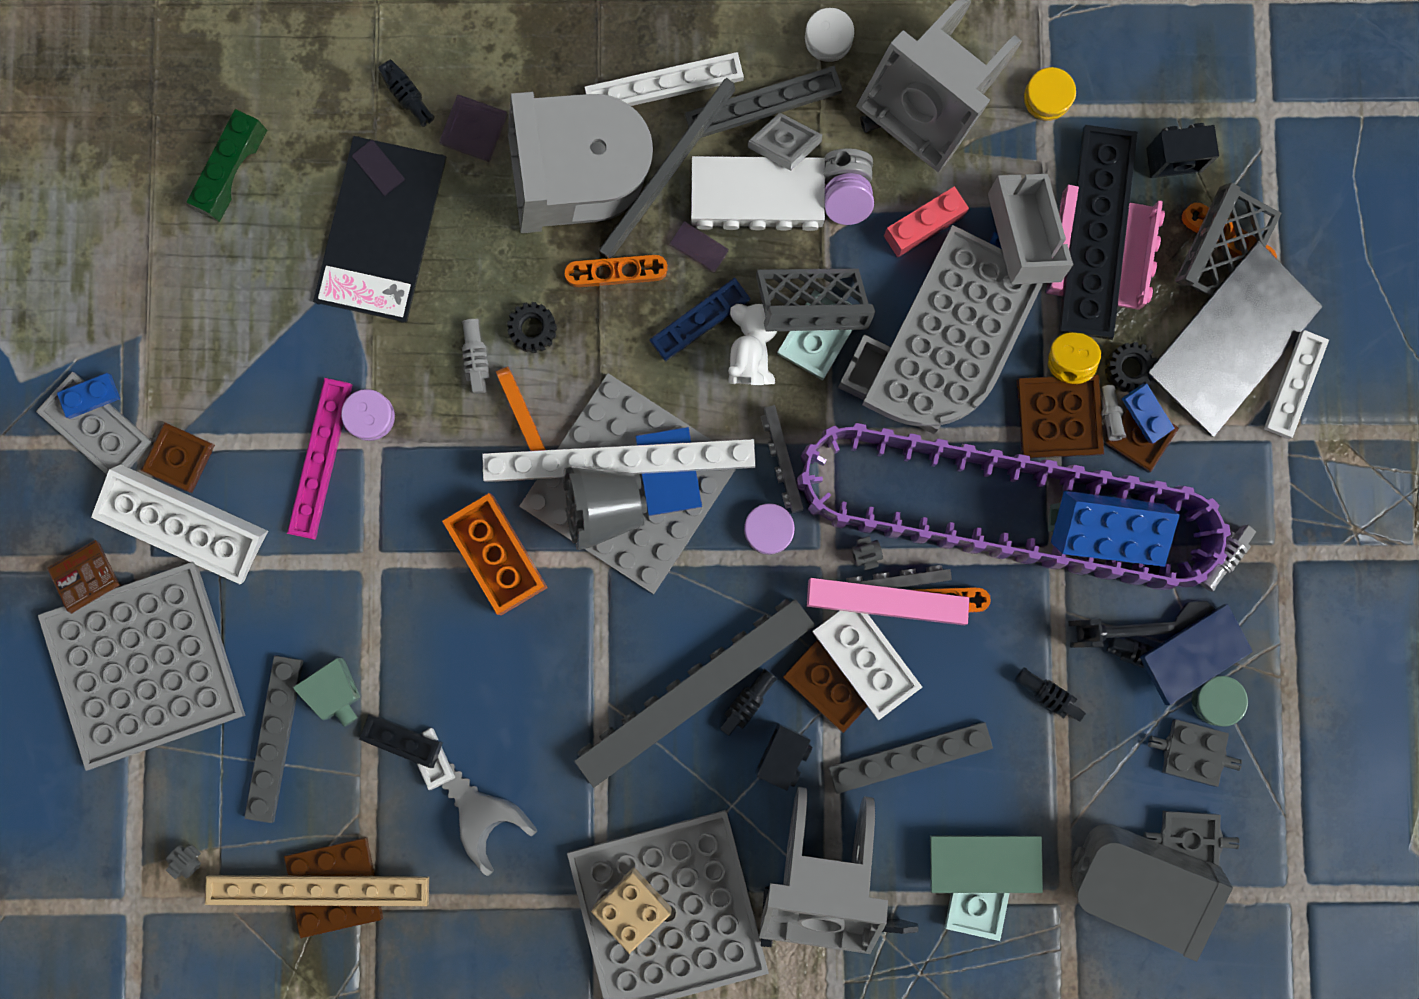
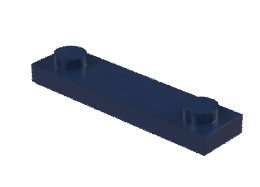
(699, 320)

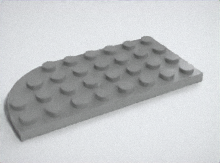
(953, 336)

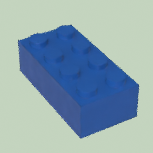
(1114, 528)

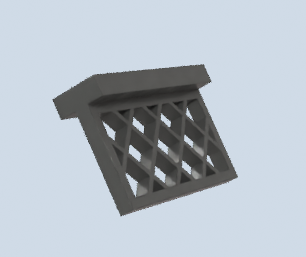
(1212, 230)
(817, 315)

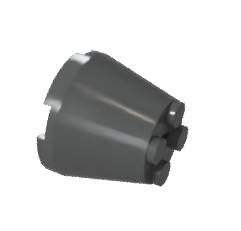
(601, 504)

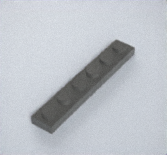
(773, 100)
(273, 739)
(910, 757)

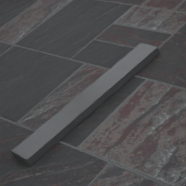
(668, 168)

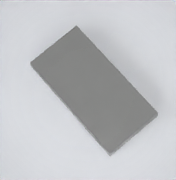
(99, 434)

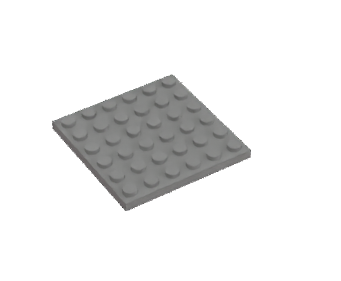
(614, 420)
(141, 666)
(711, 924)

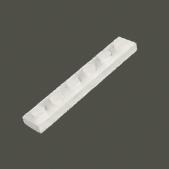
(672, 80)

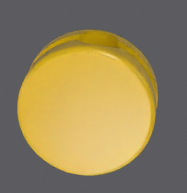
(1049, 93)
(1074, 358)

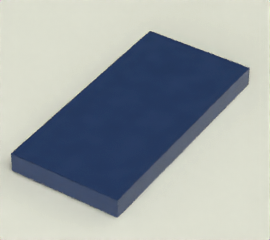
(1196, 654)

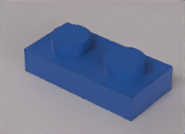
(88, 395)
(1148, 413)

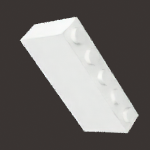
(757, 193)

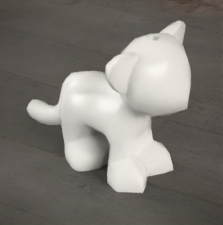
(749, 352)

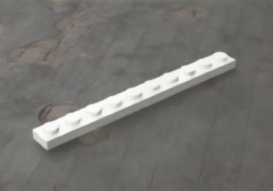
(632, 459)

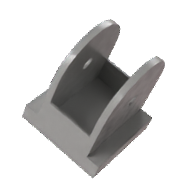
(932, 88)
(575, 158)
(826, 899)

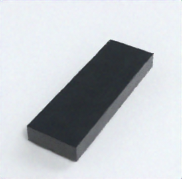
(401, 741)

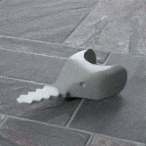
(479, 816)

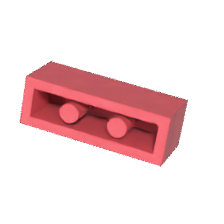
(926, 222)

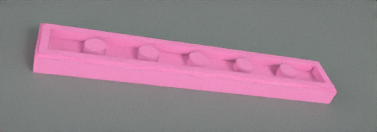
(887, 601)

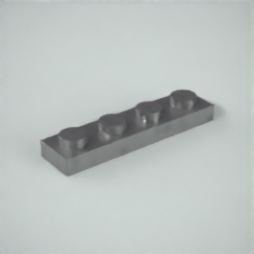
(778, 448)
(906, 578)

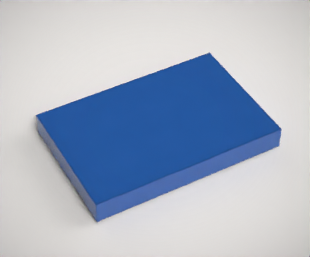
(670, 490)

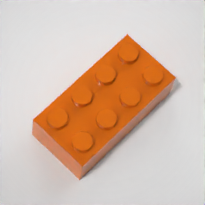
(494, 554)

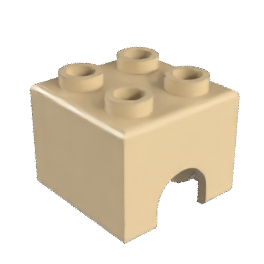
(631, 910)

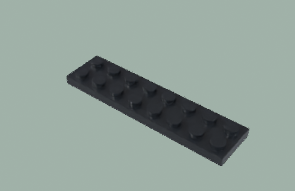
(1098, 231)

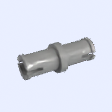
(1112, 413)

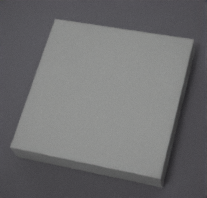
(785, 141)

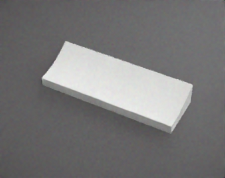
(178, 523)

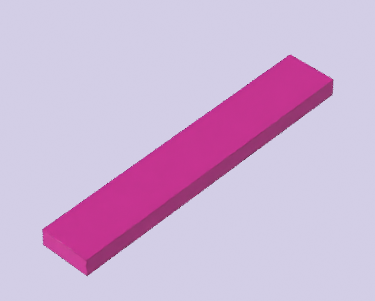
(319, 459)

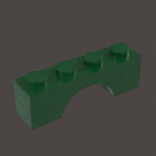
(213, 189)

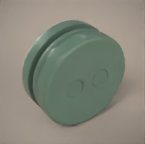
(1220, 701)

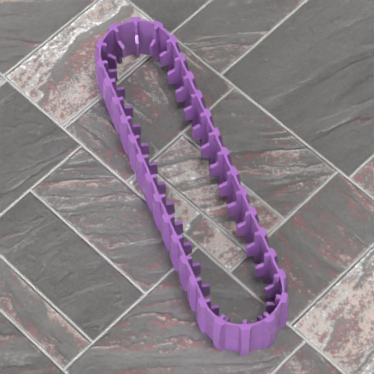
(1202, 510)

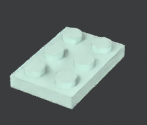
(814, 349)
(977, 914)

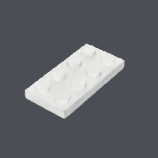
(867, 661)

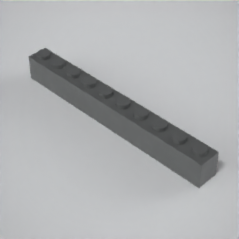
(693, 693)

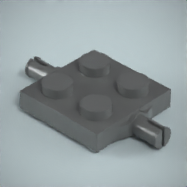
(1195, 753)
(1194, 835)

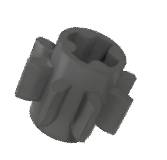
(867, 553)
(183, 861)

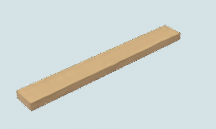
(317, 890)

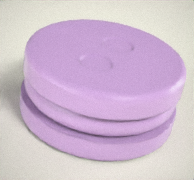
(848, 199)
(368, 415)
(769, 529)

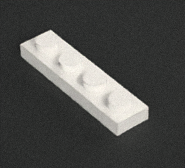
(1296, 384)

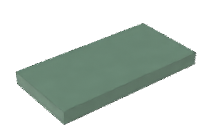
(985, 864)

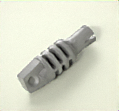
(475, 356)
(1236, 547)

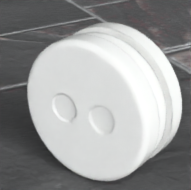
(829, 34)

